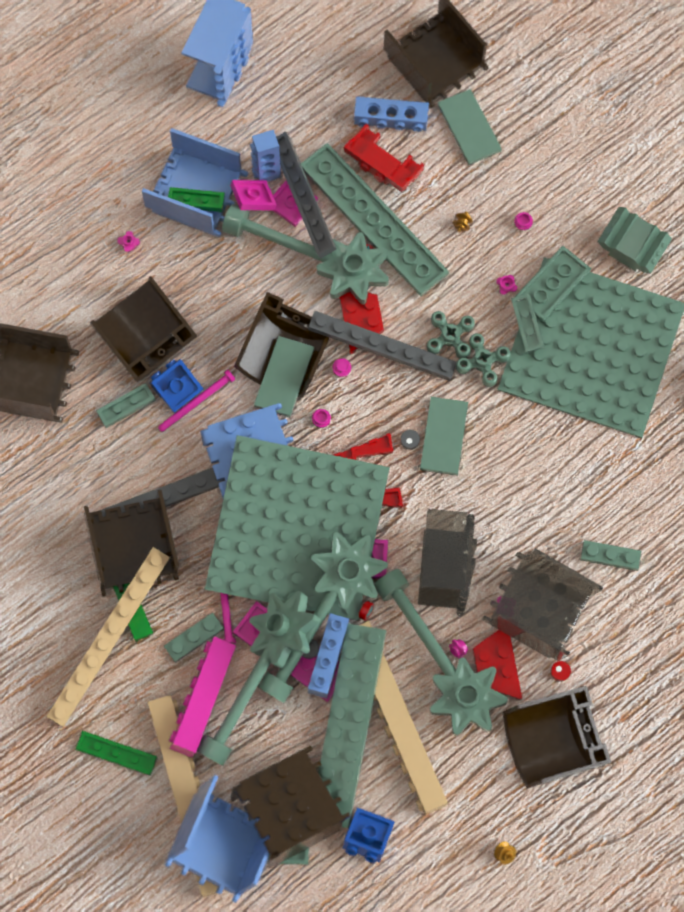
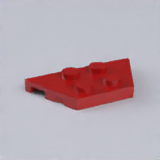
(362, 315)
(498, 653)

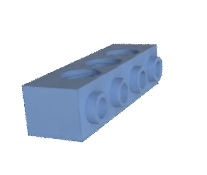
(399, 108)
(265, 156)
(328, 656)

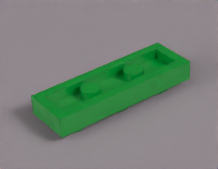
(199, 198)

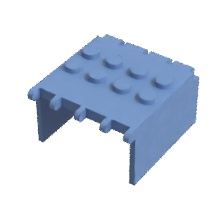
(221, 46)
(198, 167)
(259, 425)
(219, 844)

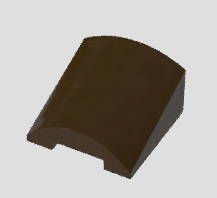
(270, 322)
(144, 330)
(554, 737)

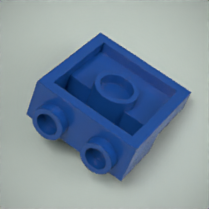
(175, 384)
(368, 835)

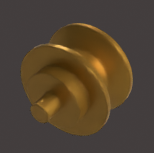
(462, 222)
(505, 853)

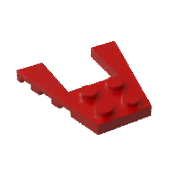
(375, 447)

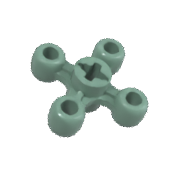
(452, 329)
(489, 357)

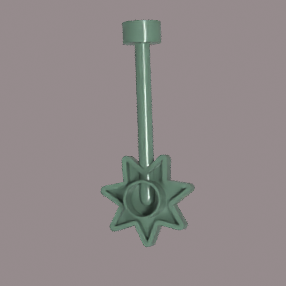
(350, 267)
(345, 571)
(280, 632)
(464, 694)

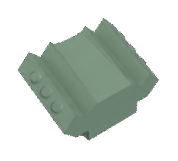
(634, 241)

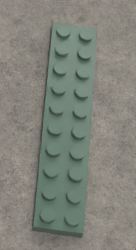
(374, 219)
(351, 713)

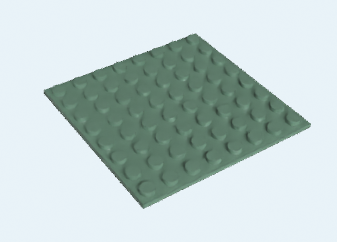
(599, 354)
(281, 511)

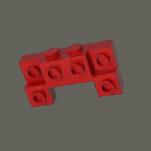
(379, 162)

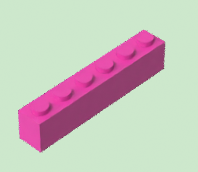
(202, 697)

